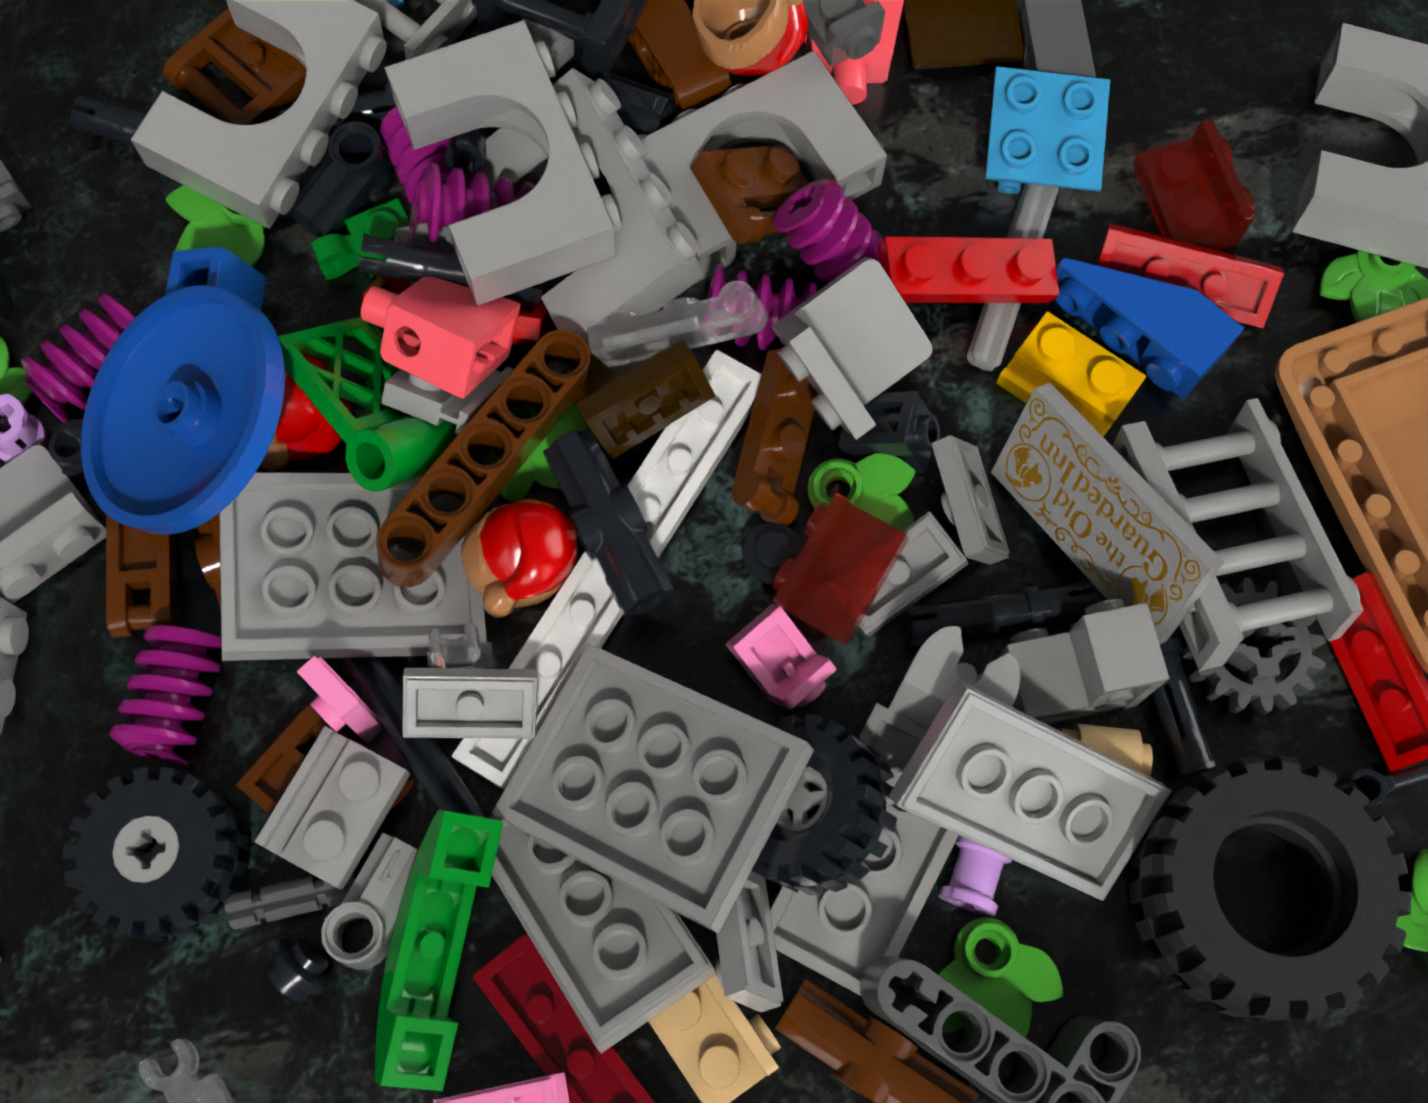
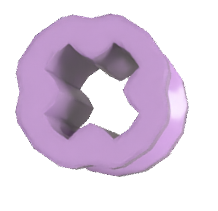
(17, 425)
(974, 878)

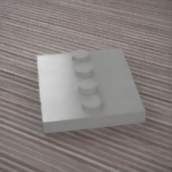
(308, 577)
(654, 785)

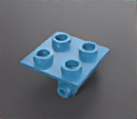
(1047, 130)

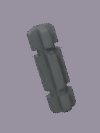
(282, 900)

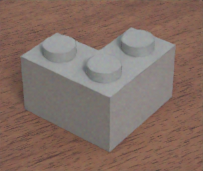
(1095, 668)

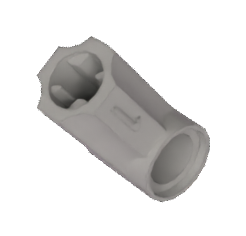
(372, 897)

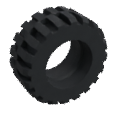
(1350, 873)

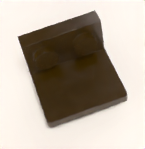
(962, 32)
(641, 397)

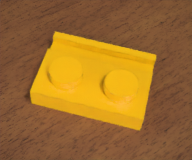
(1077, 367)

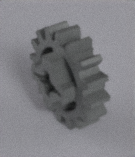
(1251, 677)

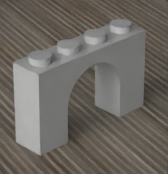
(506, 84)
(786, 107)
(260, 164)
(1357, 200)
(652, 250)

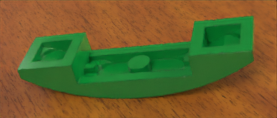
(426, 950)

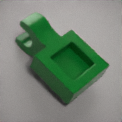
(341, 253)

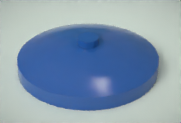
(182, 410)

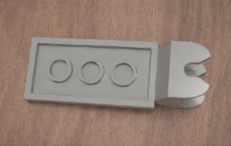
(875, 915)

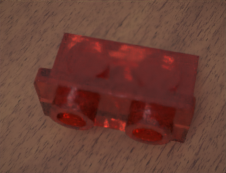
(1196, 190)
(838, 568)

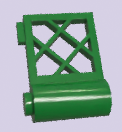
(385, 443)

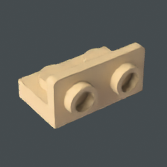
(716, 1043)

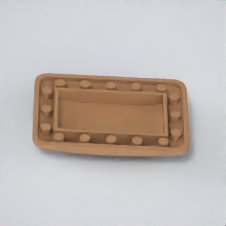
(1365, 427)

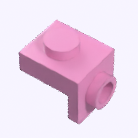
(781, 659)

